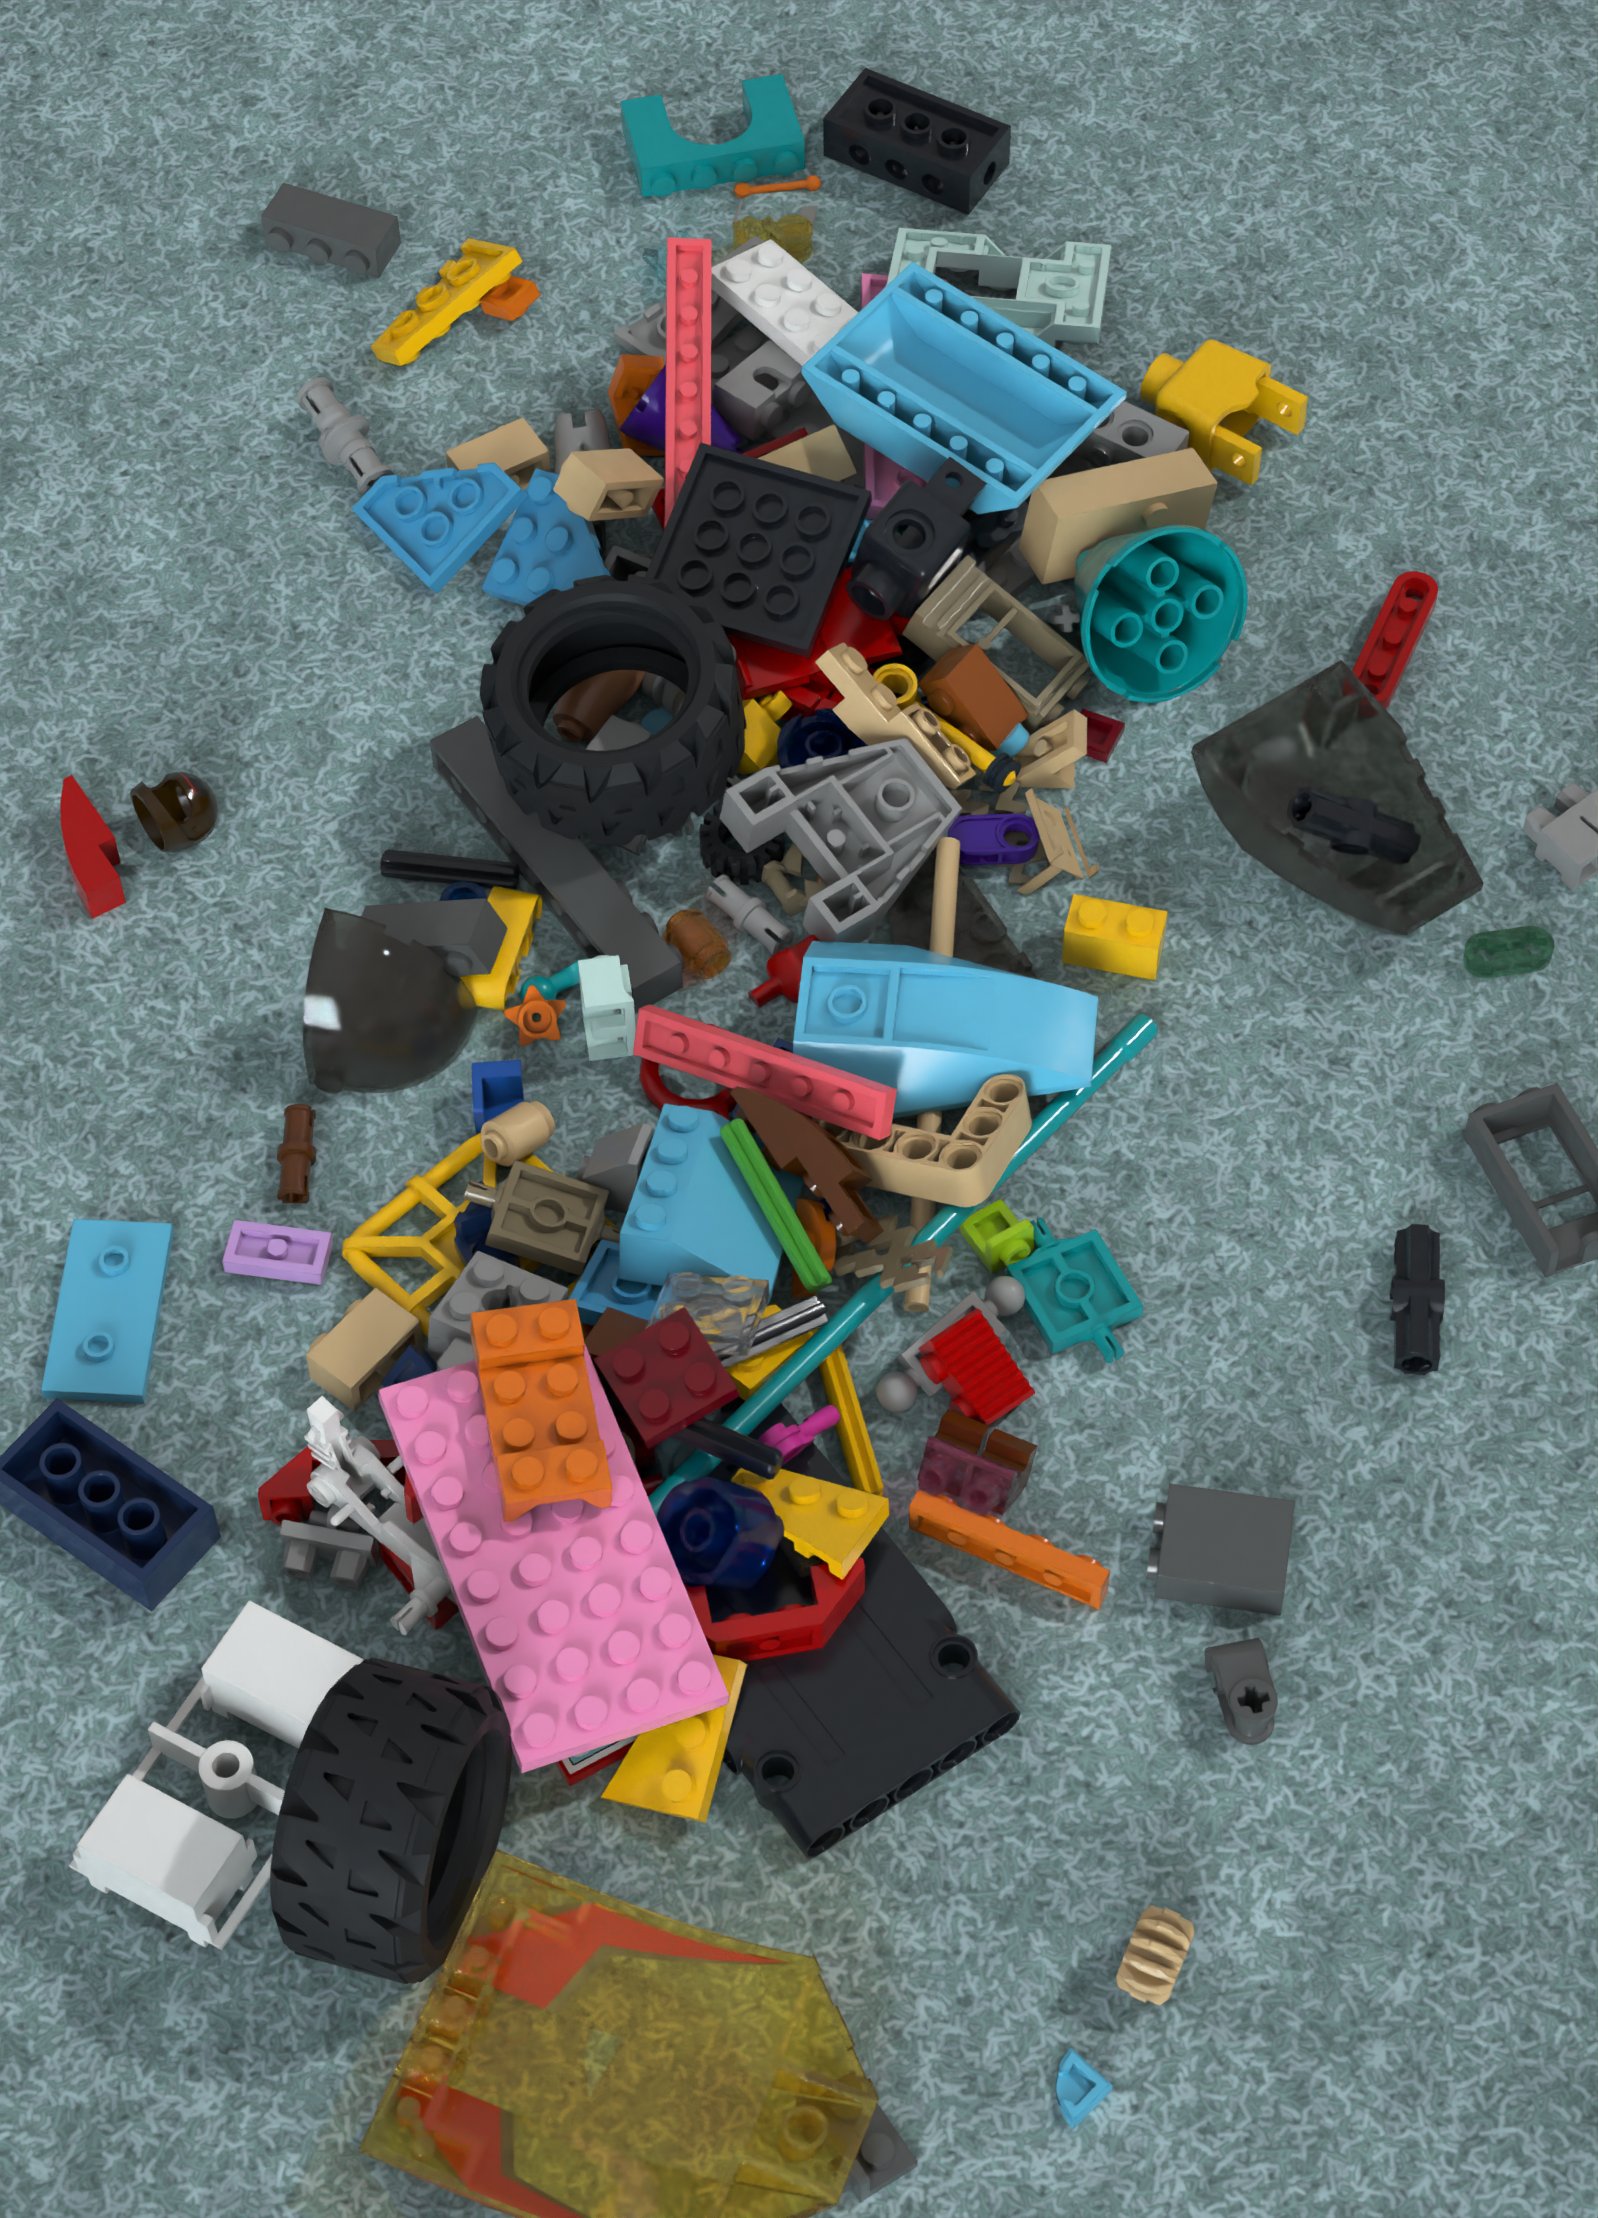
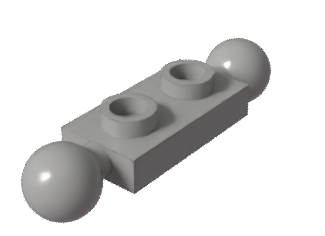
(899, 1390)

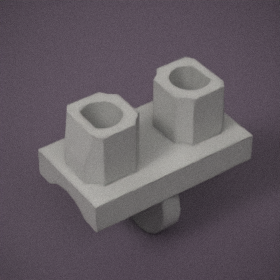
(344, 1543)

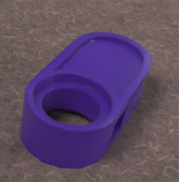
(984, 841)

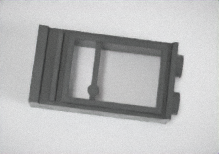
(1531, 1111)

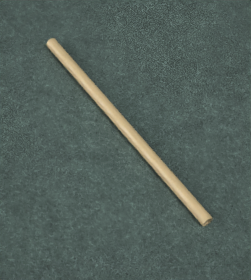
(940, 942)

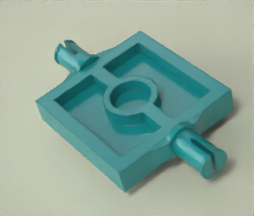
(1075, 1291)

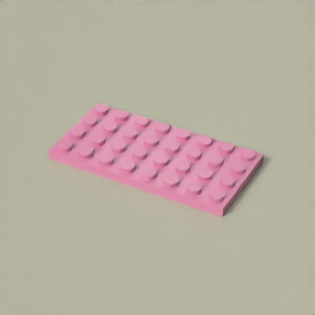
(571, 1600)

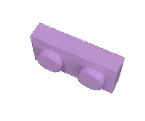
(278, 1252)

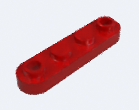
(1396, 634)

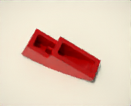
(90, 851)

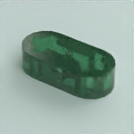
(1508, 952)

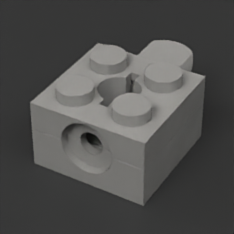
(479, 1288)

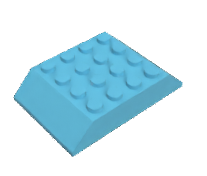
(947, 377)

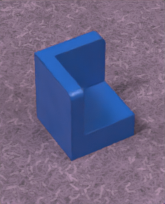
(495, 1089)

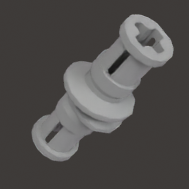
(342, 435)

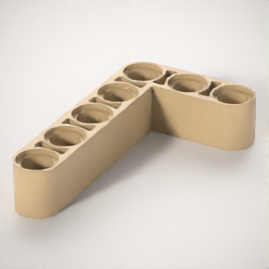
(944, 1167)

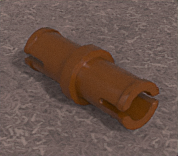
(296, 1154)

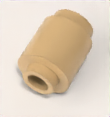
(517, 1132)

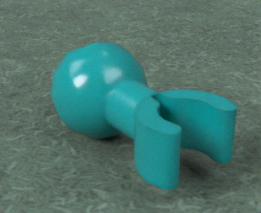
(554, 984)

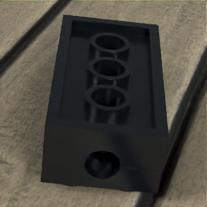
(916, 140)

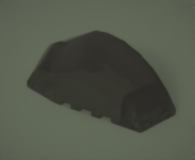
(1348, 745)

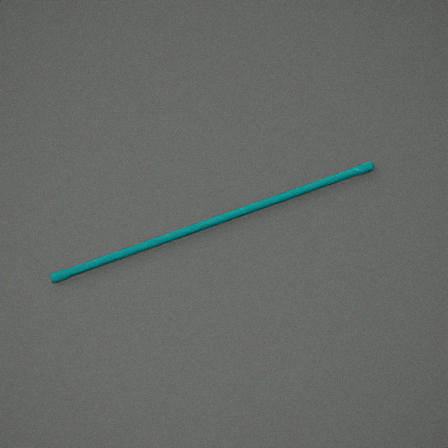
(815, 1350)

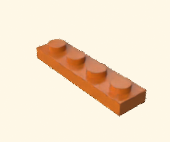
(1019, 1553)

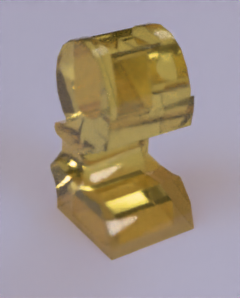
(790, 233)

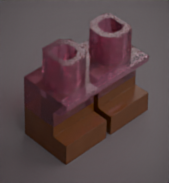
(960, 1466)

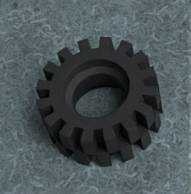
(731, 861)

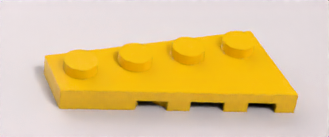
(457, 292)

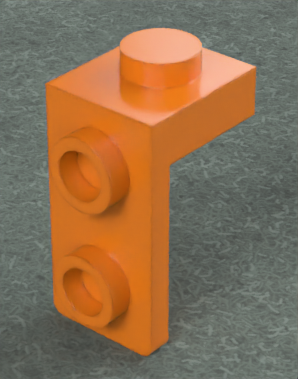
(627, 386)

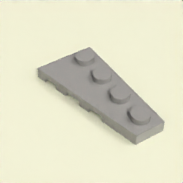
(649, 333)

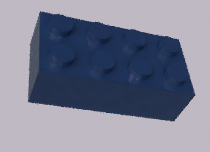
(105, 1504)

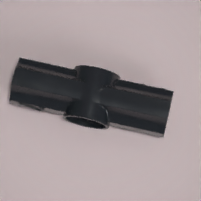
(1353, 825)
(1417, 1300)

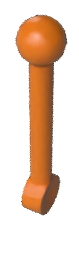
(812, 183)

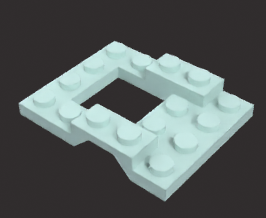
(1054, 296)

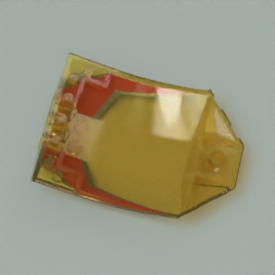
(622, 2066)

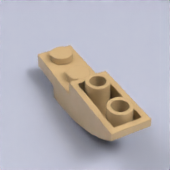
(875, 718)

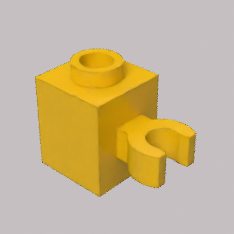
(762, 731)

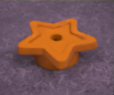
(545, 1027)

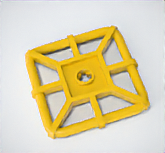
(436, 1244)

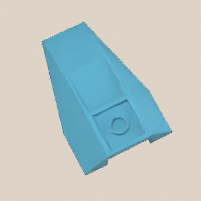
(939, 1024)

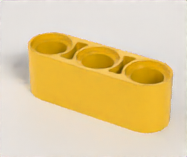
(518, 913)

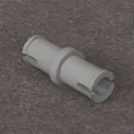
(749, 914)

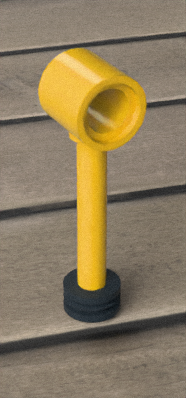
(999, 770)

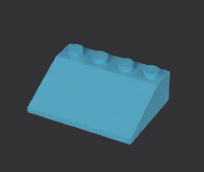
(697, 1207)

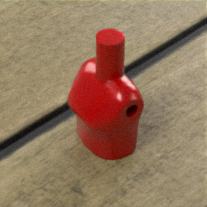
(784, 973)

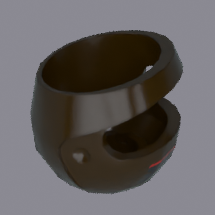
(171, 802)

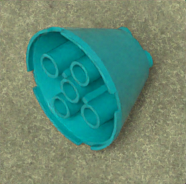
(1159, 609)

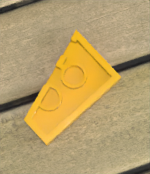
(822, 1516)
(679, 1763)

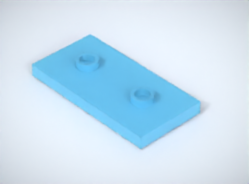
(108, 1311)

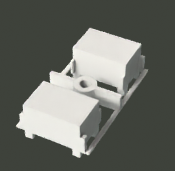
(175, 1855)

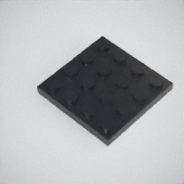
(760, 546)

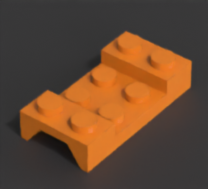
(539, 1407)

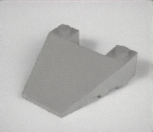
(858, 822)

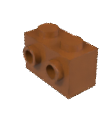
(973, 696)

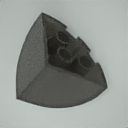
(379, 1009)

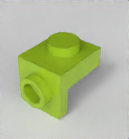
(998, 1236)

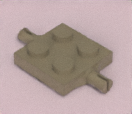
(545, 1216)

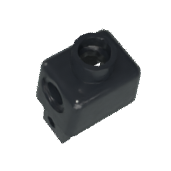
(904, 570)

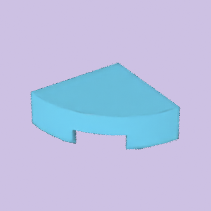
(1079, 2088)

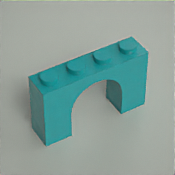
(673, 164)

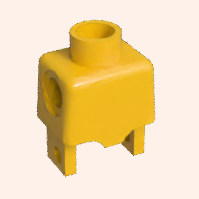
(1219, 399)

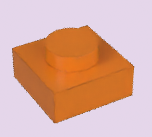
(510, 298)

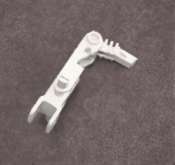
(345, 1477)

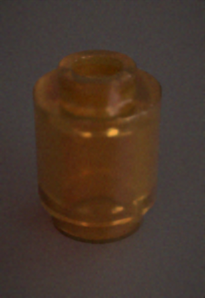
(699, 943)

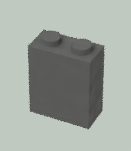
(1222, 1549)

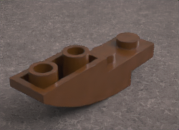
(813, 1154)

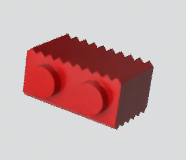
(975, 1369)

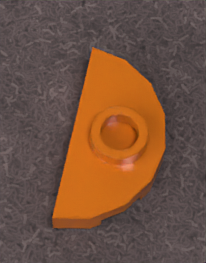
(822, 1235)

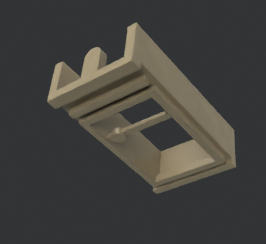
(959, 597)

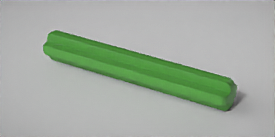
(775, 1206)

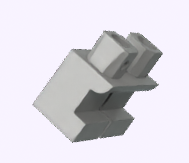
(1569, 839)

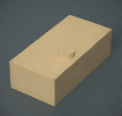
(1110, 501)

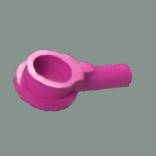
(796, 1438)

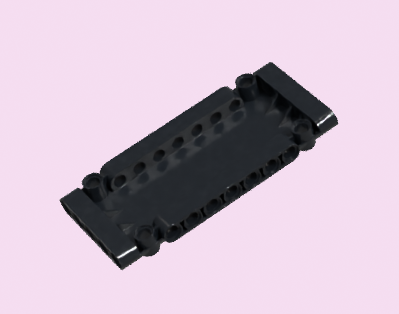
(866, 1709)

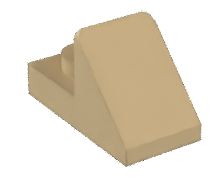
(1052, 753)

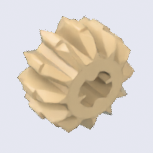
(1155, 1955)

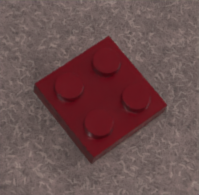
(666, 1377)

